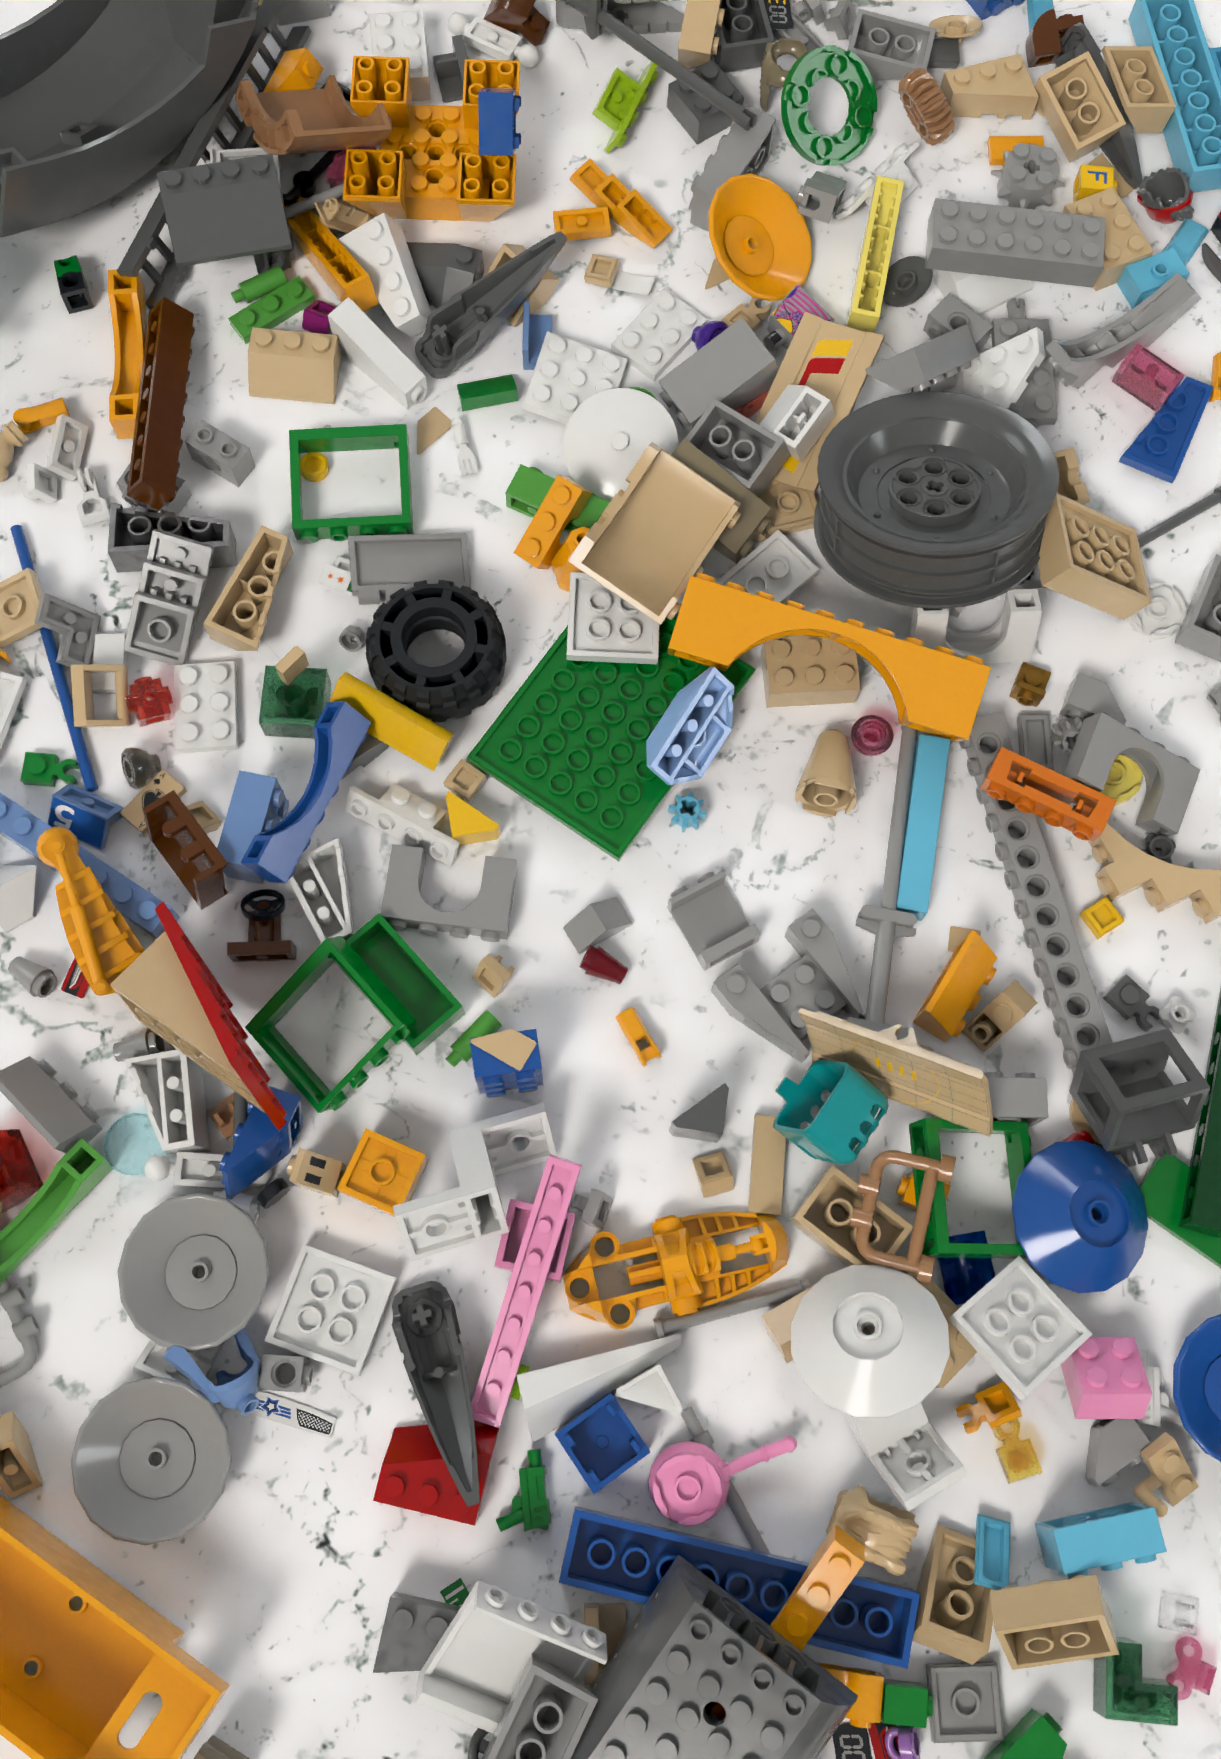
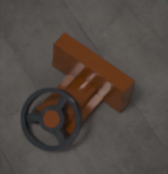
(264, 930)

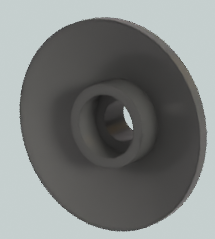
(907, 281)

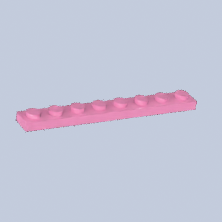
(524, 1290)

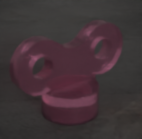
(1192, 1670)

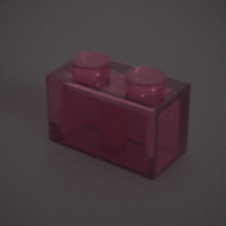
(1147, 377)

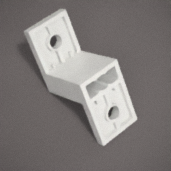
(475, 1207)
(899, 1444)

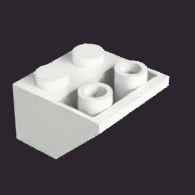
(799, 418)

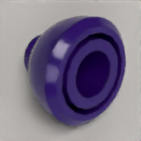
(704, 334)

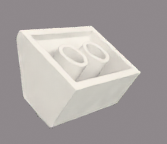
(981, 292)

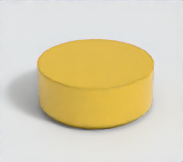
(314, 467)

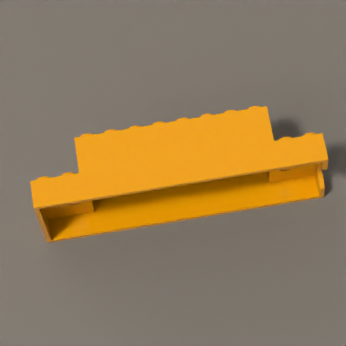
(88, 1660)

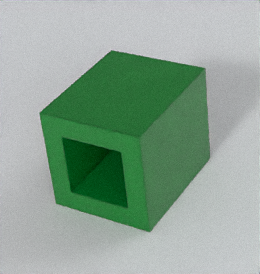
(906, 1703)

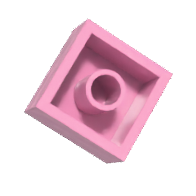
(510, 1242)
(1107, 1379)

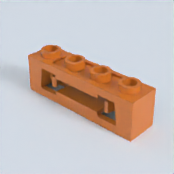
(1048, 795)

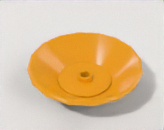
(759, 237)

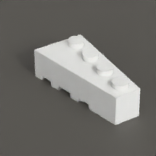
(386, 258)

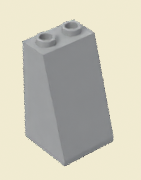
(728, 368)

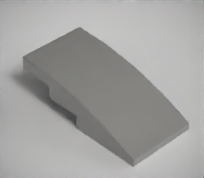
(168, 597)

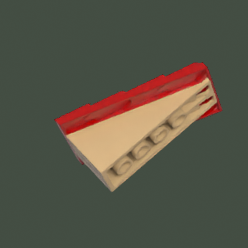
(186, 1006)

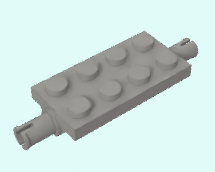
(1038, 399)

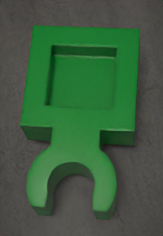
(44, 769)

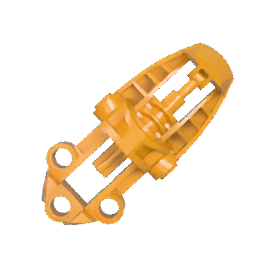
(685, 1263)

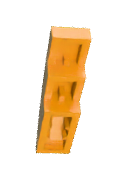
(624, 207)

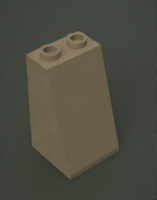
(755, 513)

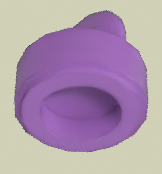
(907, 1741)

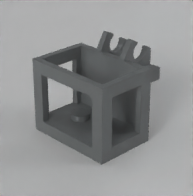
(1133, 1099)

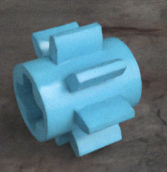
(685, 820)

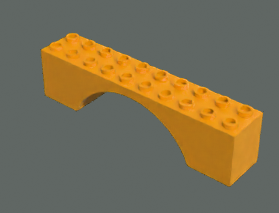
(928, 685)

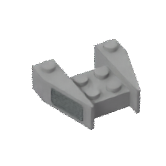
(812, 983)

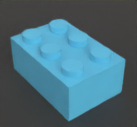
(1101, 1539)

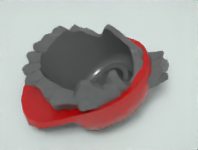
(1166, 196)

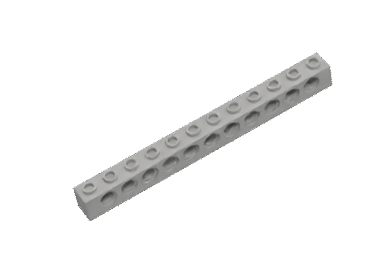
(991, 731)

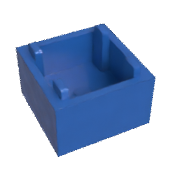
(498, 121)
(602, 1443)

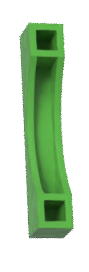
(63, 1190)

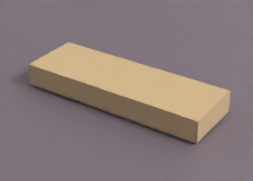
(766, 1168)

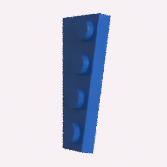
(1166, 438)

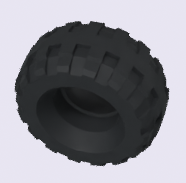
(443, 689)

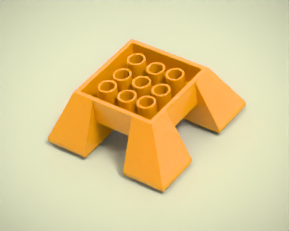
(432, 155)

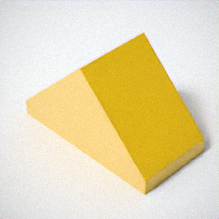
(468, 823)

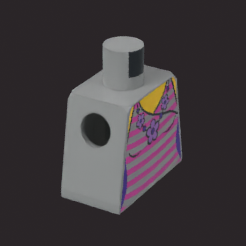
(787, 316)

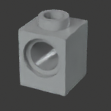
(270, 1373)

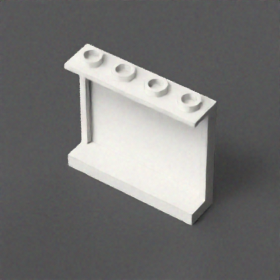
(488, 1649)

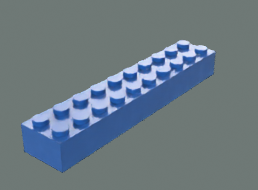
(632, 1557)

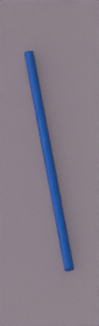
(59, 675)

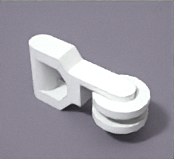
(88, 479)

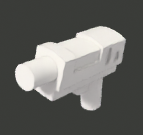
(1159, 1402)

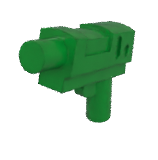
(533, 1504)

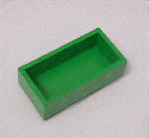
(407, 979)

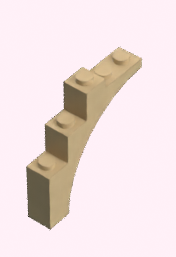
(1163, 883)

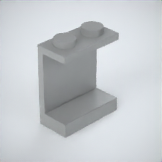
(711, 920)

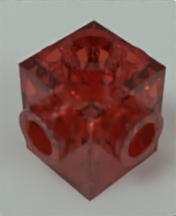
(150, 710)

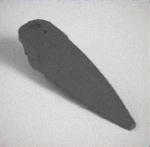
(1121, 146)
(481, 308)
(436, 1367)

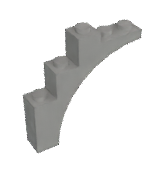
(1083, 357)

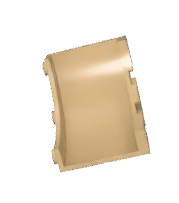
(656, 533)

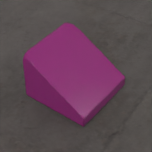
(316, 317)

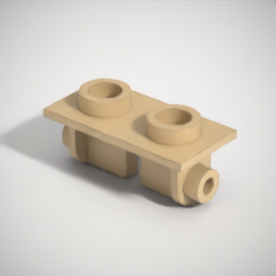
(341, 216)

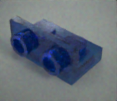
(966, 1275)

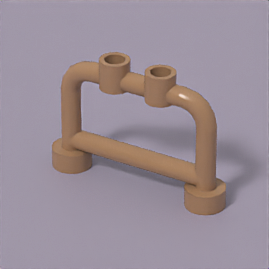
(863, 1217)

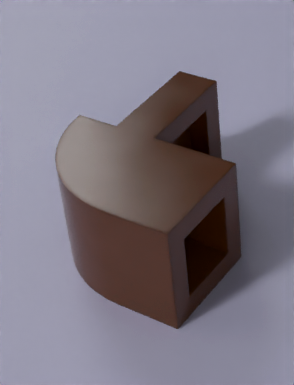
(519, 16)
(1044, 39)

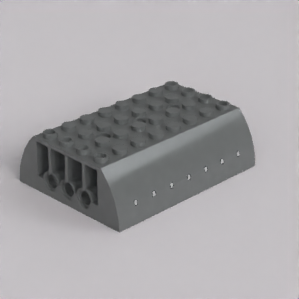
(702, 1648)

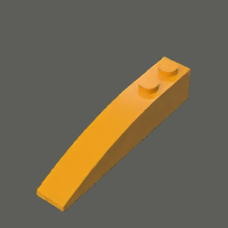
(332, 260)

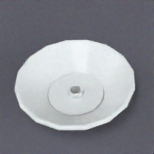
(876, 1371)

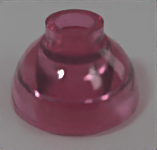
(871, 735)

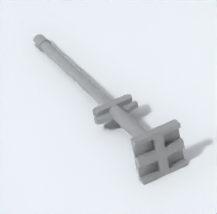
(886, 921)

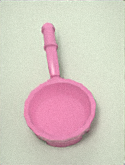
(692, 1481)

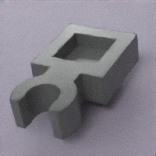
(1130, 1000)

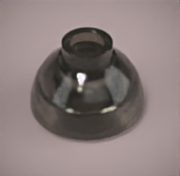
(139, 766)

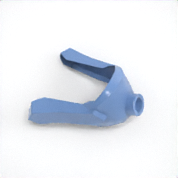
(232, 1390)

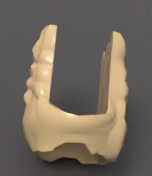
(877, 1526)

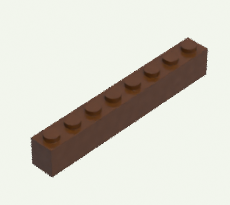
(161, 405)

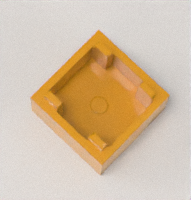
(382, 1172)

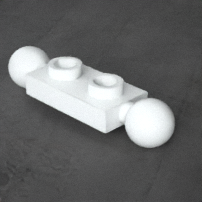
(493, 39)
(193, 1170)

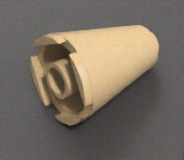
(828, 777)

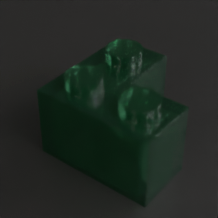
(1126, 1695)

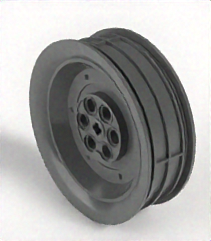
(934, 499)

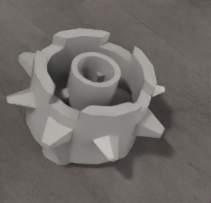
(1028, 176)

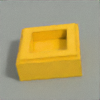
(1102, 917)

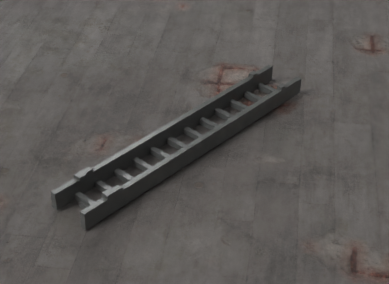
(195, 147)

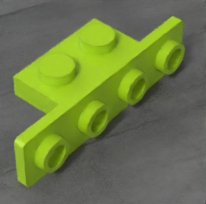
(619, 101)

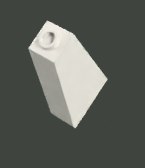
(376, 354)

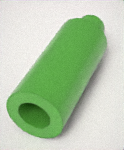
(259, 285)
(482, 1026)

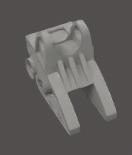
(639, 15)

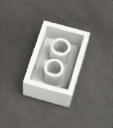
(403, 36)

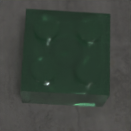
(295, 707)

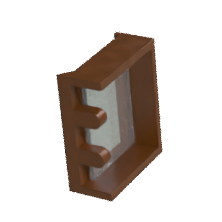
(186, 848)

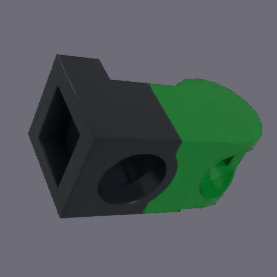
(73, 285)

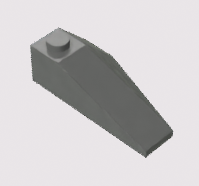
(445, 268)

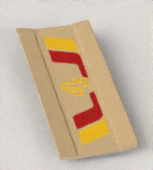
(831, 363)

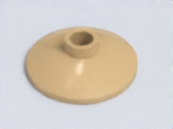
(956, 26)

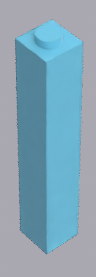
(922, 824)

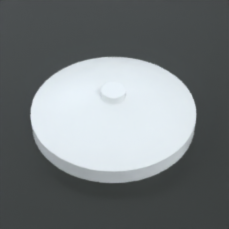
(611, 435)

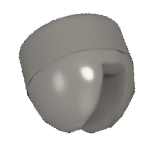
(347, 636)

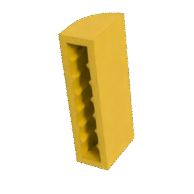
(395, 722)

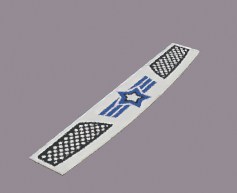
(292, 1414)

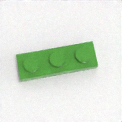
(272, 308)

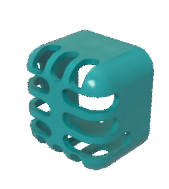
(841, 1118)

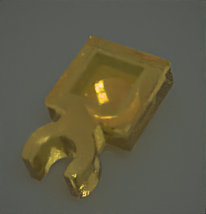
(1016, 1456)

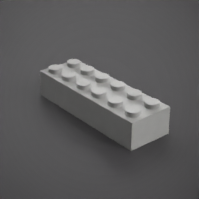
(1015, 243)

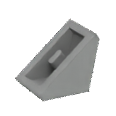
(597, 924)

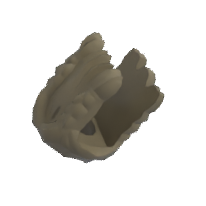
(771, 72)

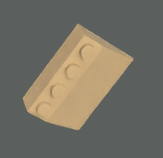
(1092, 559)

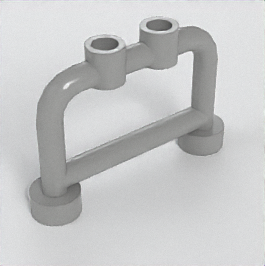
(23, 1328)

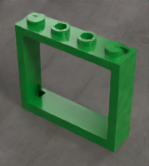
(350, 440)
(285, 1056)
(928, 1145)

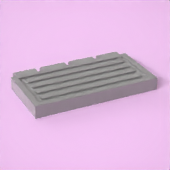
(397, 561)

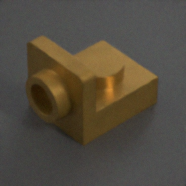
(1030, 685)

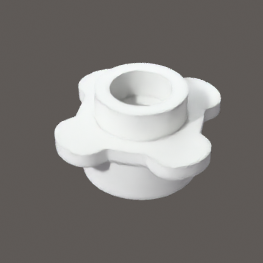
(1168, 1016)

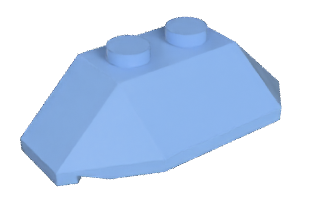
(692, 729)

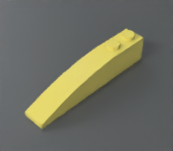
(875, 255)

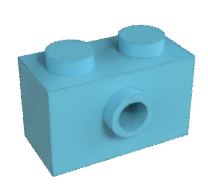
(1148, 275)

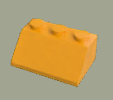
(957, 988)

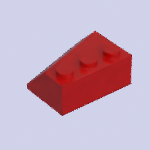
(419, 1480)

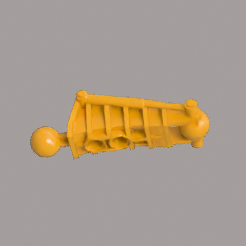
(91, 922)

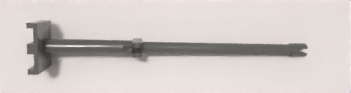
(598, 20)

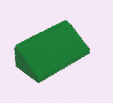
(487, 392)

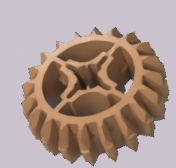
(926, 106)

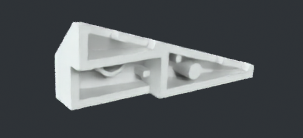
(566, 1389)

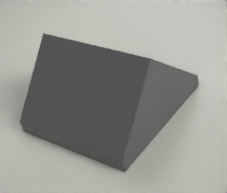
(704, 1119)

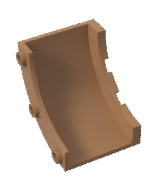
(309, 120)

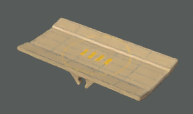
(904, 1069)

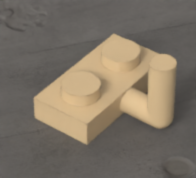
(1168, 1474)

